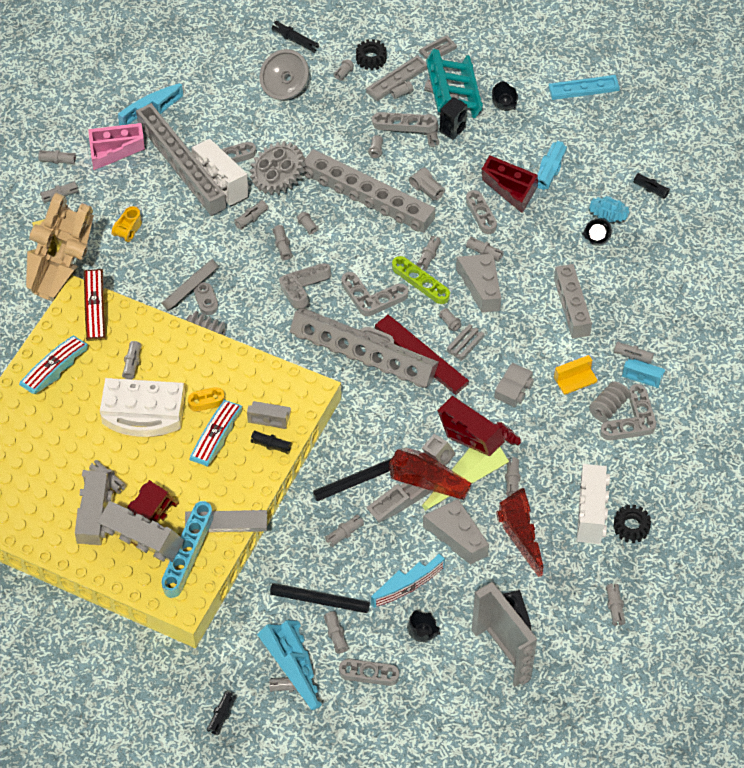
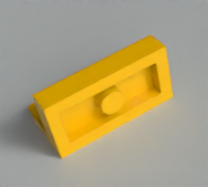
(575, 375)

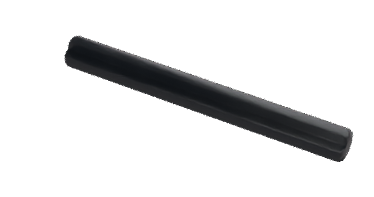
(352, 480)
(320, 598)

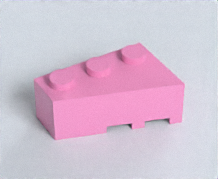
(114, 143)

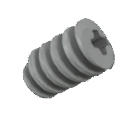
(200, 321)
(609, 401)

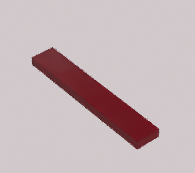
(402, 337)

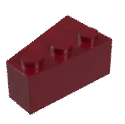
(510, 181)
(469, 427)
(152, 502)

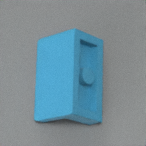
(643, 372)

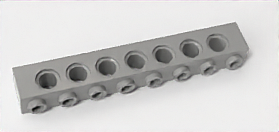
(181, 159)
(369, 191)
(425, 366)

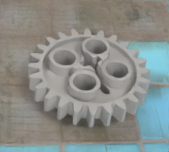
(277, 168)

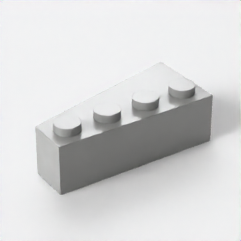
(139, 530)

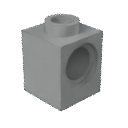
(439, 449)

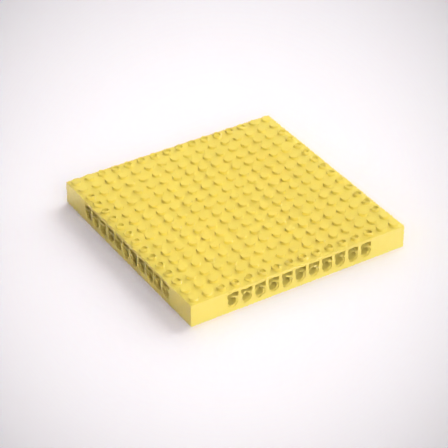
(60, 433)

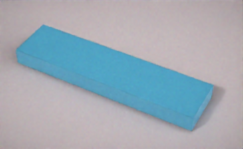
(583, 87)

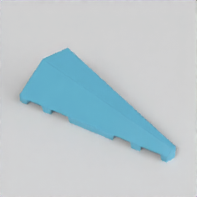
(287, 649)

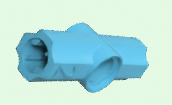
(551, 164)

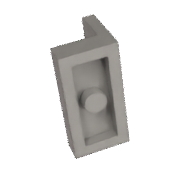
(268, 414)

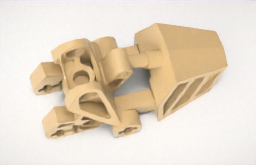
(49, 274)

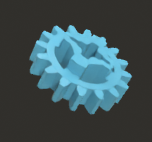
(609, 209)

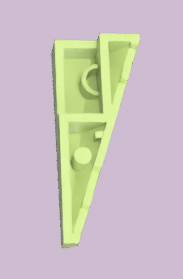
(472, 467)

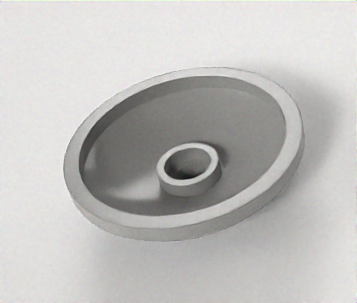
(277, 69)

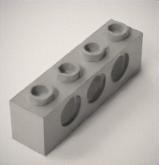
(572, 301)

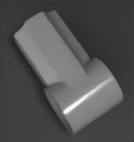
(423, 180)

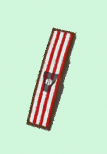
(94, 305)

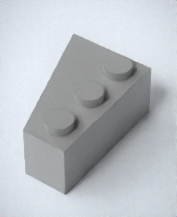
(481, 279)
(93, 503)
(457, 530)

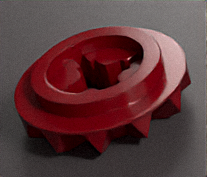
(508, 434)

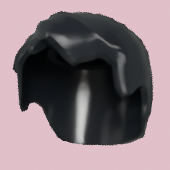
(504, 96)
(599, 230)
(422, 626)

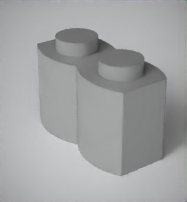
(514, 384)

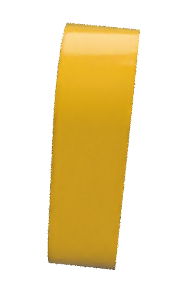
(206, 399)

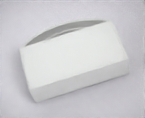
(142, 403)

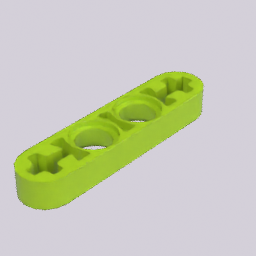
(420, 280)

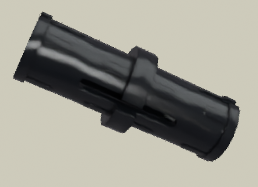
(651, 185)
(271, 442)
(221, 713)

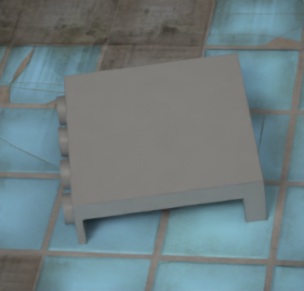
(507, 629)

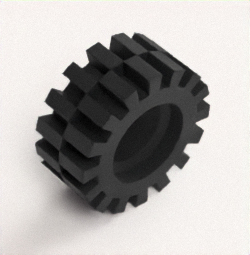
(371, 47)
(636, 514)

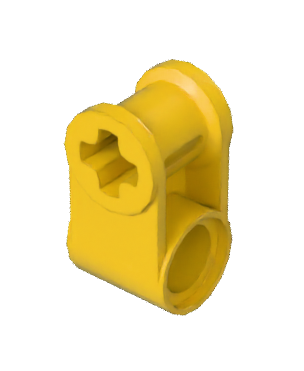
(127, 224)

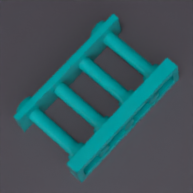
(441, 88)

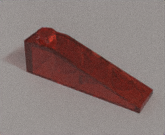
(426, 472)
(516, 522)

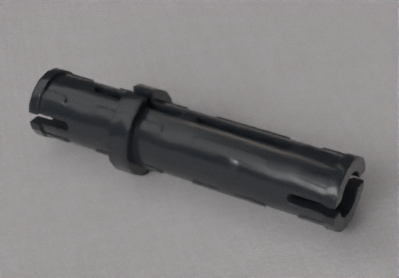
(289, 33)

